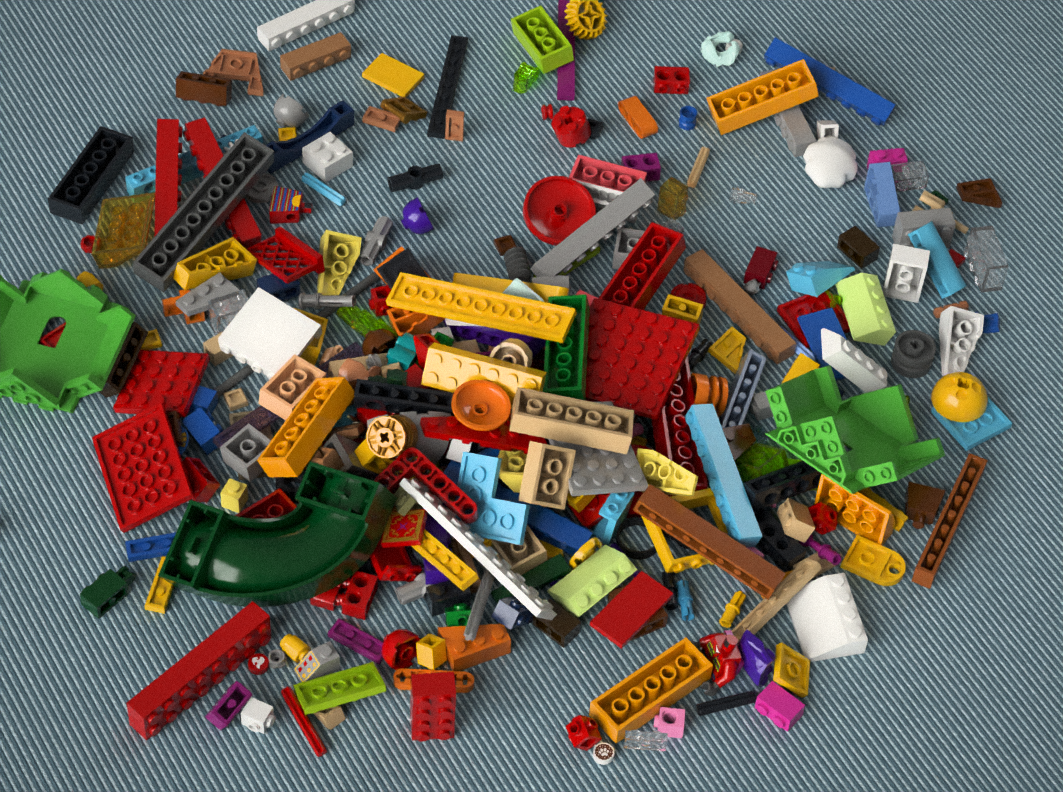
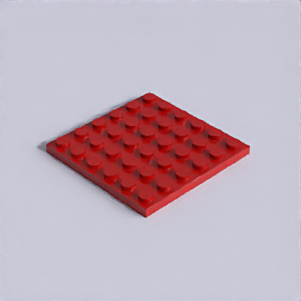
(635, 356)

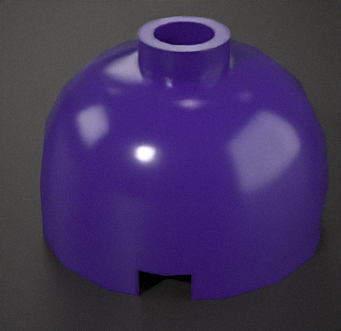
(416, 218)

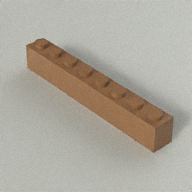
(739, 306)

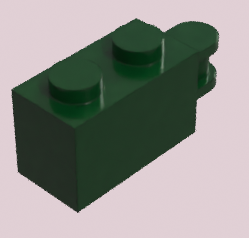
(107, 591)

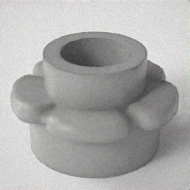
(752, 287)
(373, 360)
(276, 654)

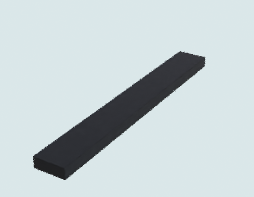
(447, 86)

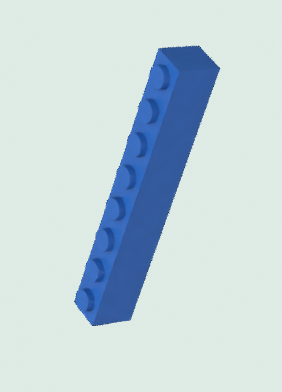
(833, 83)
(542, 520)

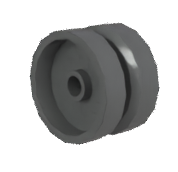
(913, 354)

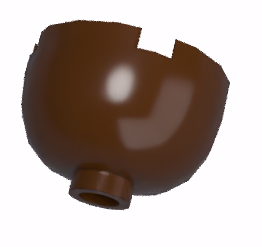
(378, 342)

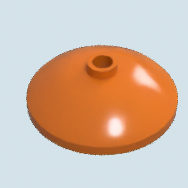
(484, 398)

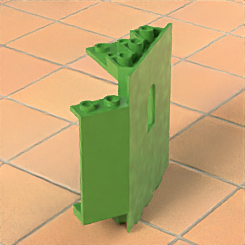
(85, 349)
(872, 424)

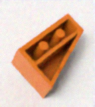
(411, 322)
(490, 643)

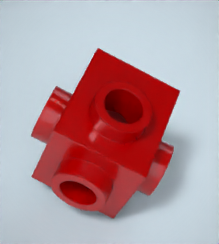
(378, 300)
(823, 518)
(583, 732)

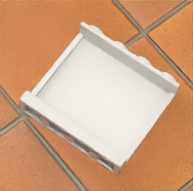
(267, 333)

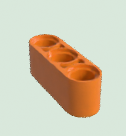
(638, 117)

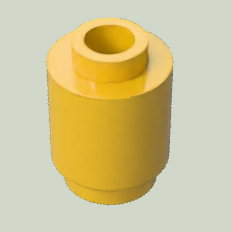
(89, 279)
(294, 647)

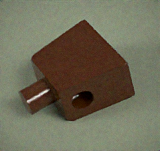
(922, 503)

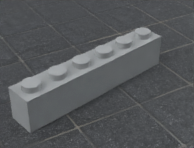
(794, 128)

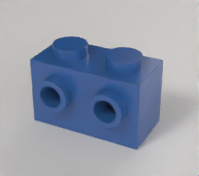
(202, 429)

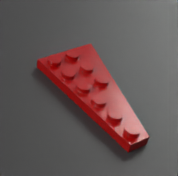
(499, 438)

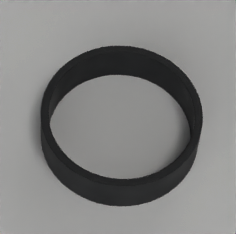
(638, 555)

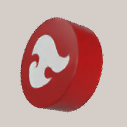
(258, 664)

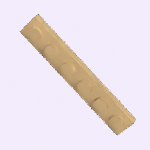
(781, 596)

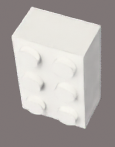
(906, 273)

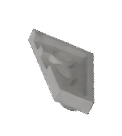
(197, 299)

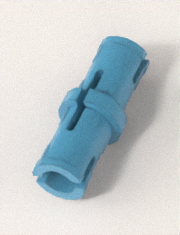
(685, 600)

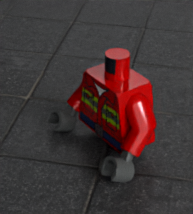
(725, 657)

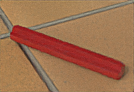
(303, 721)

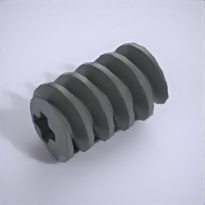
(517, 264)

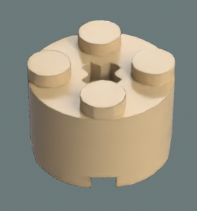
(513, 348)

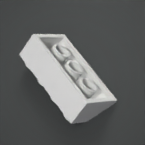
(852, 362)

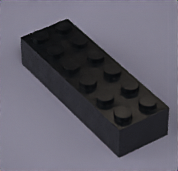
(91, 175)

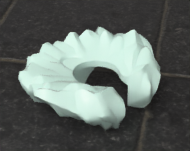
(715, 57)

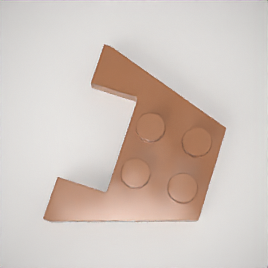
(237, 66)

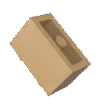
(796, 520)

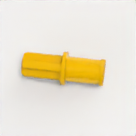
(732, 609)

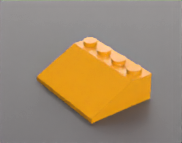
(856, 511)

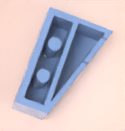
(882, 194)

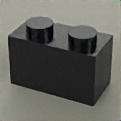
(445, 595)

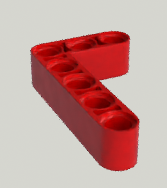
(430, 481)

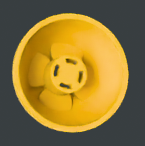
(959, 397)

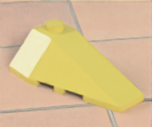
(339, 257)
(512, 468)
(666, 474)

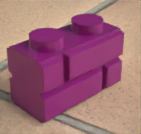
(228, 705)

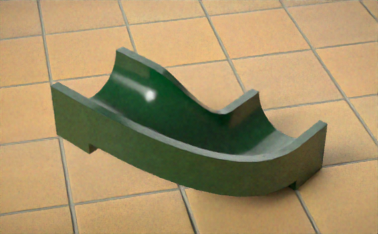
(282, 556)

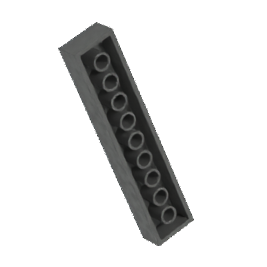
(204, 211)

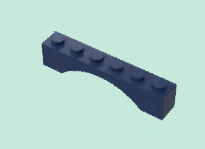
(335, 120)

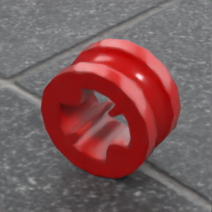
(547, 111)

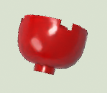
(400, 648)

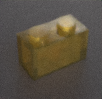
(673, 198)

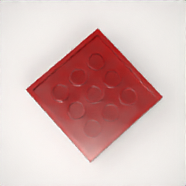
(163, 379)

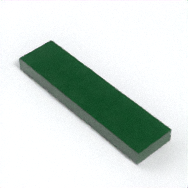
(538, 576)

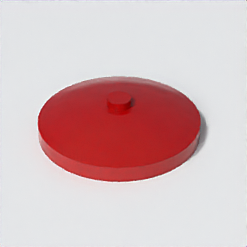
(557, 208)

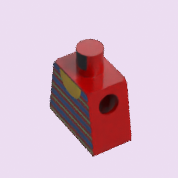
(287, 206)

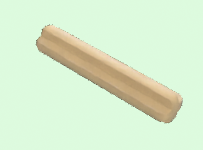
(698, 167)

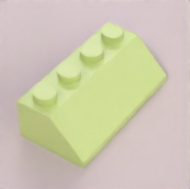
(866, 309)
(592, 580)

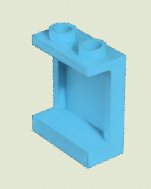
(614, 513)

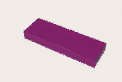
(357, 640)

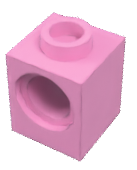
(674, 715)

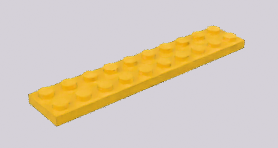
(481, 307)

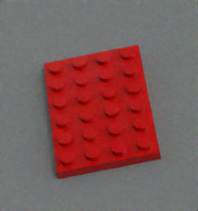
(142, 467)

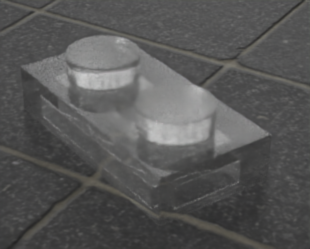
(645, 740)

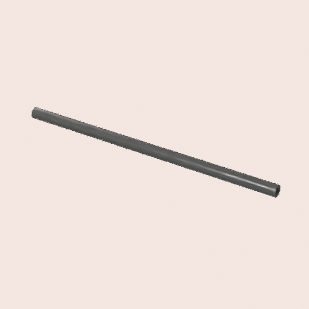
(326, 312)

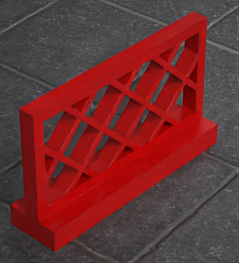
(295, 249)

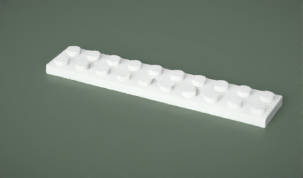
(474, 544)

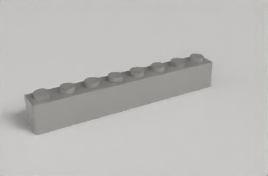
(594, 230)

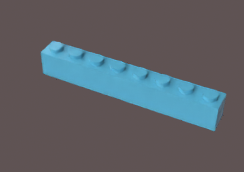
(723, 474)

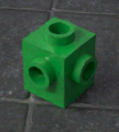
(454, 613)

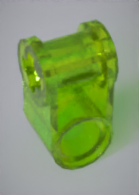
(525, 77)

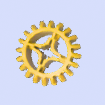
(584, 14)

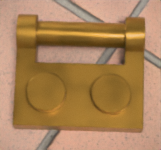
(403, 109)

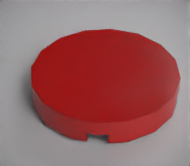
(690, 292)

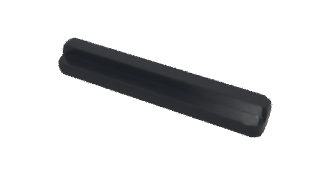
(726, 703)

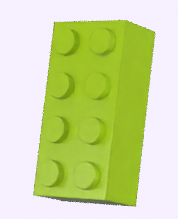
(542, 39)

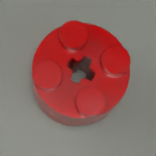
(571, 126)

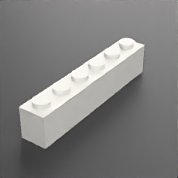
(302, 21)

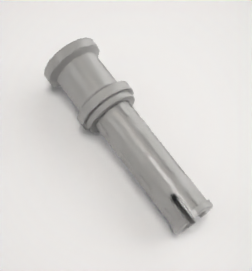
(318, 300)

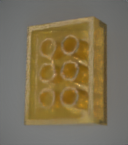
(122, 229)

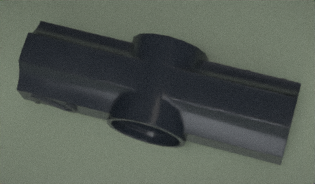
(415, 177)

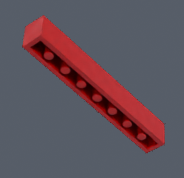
(208, 154)
(167, 171)

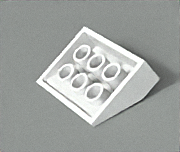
(827, 619)

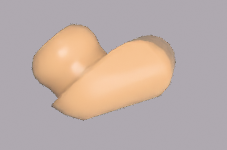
(330, 352)

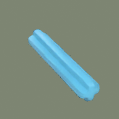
(323, 189)

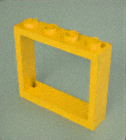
(700, 498)

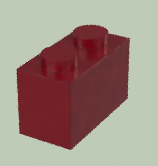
(761, 266)

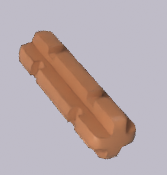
(962, 304)

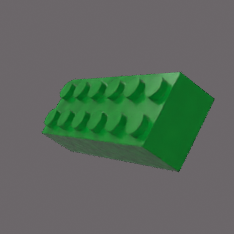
(568, 360)

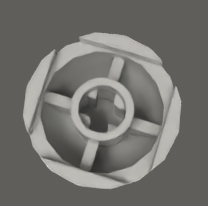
(289, 112)

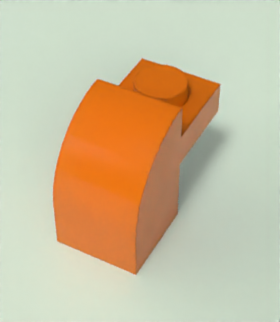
(171, 309)

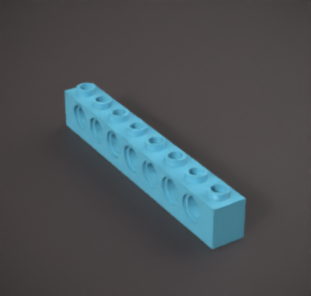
(145, 180)

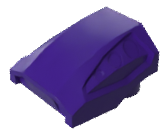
(756, 658)

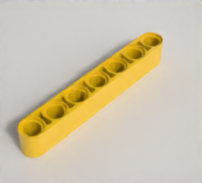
(499, 285)

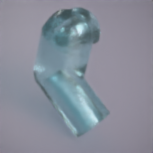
(759, 435)

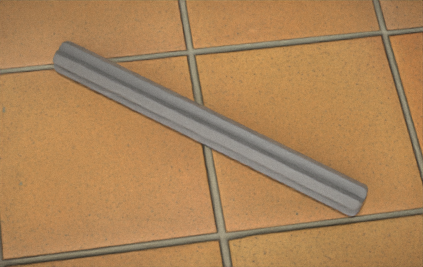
(479, 606)

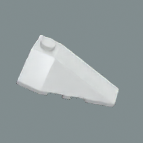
(958, 336)

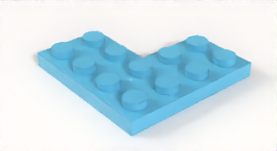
(497, 518)

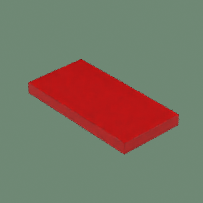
(631, 609)

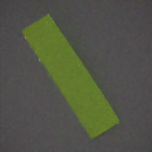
(361, 320)

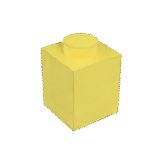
(234, 495)

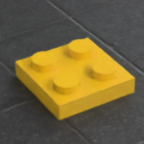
(791, 670)

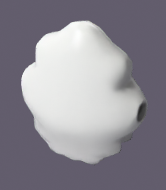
(830, 162)

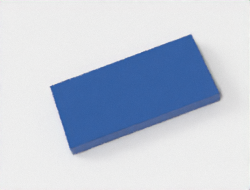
(811, 326)

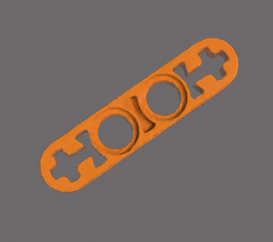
(459, 676)

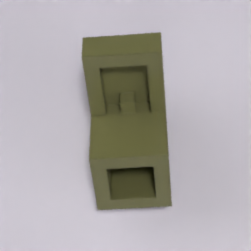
(405, 502)

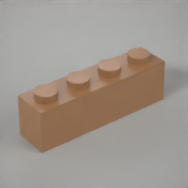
(315, 56)

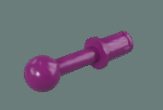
(824, 551)

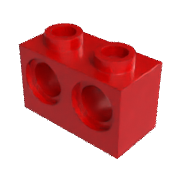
(671, 80)
(362, 595)

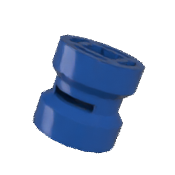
(687, 118)

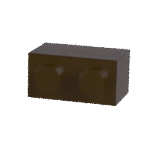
(858, 247)
(561, 628)

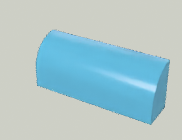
(940, 264)

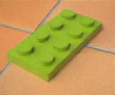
(339, 688)

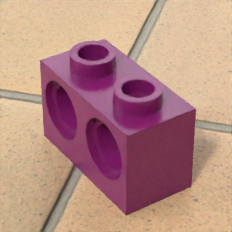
(644, 162)

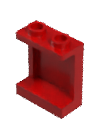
(393, 564)

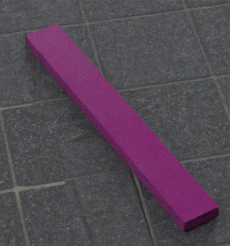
(566, 73)

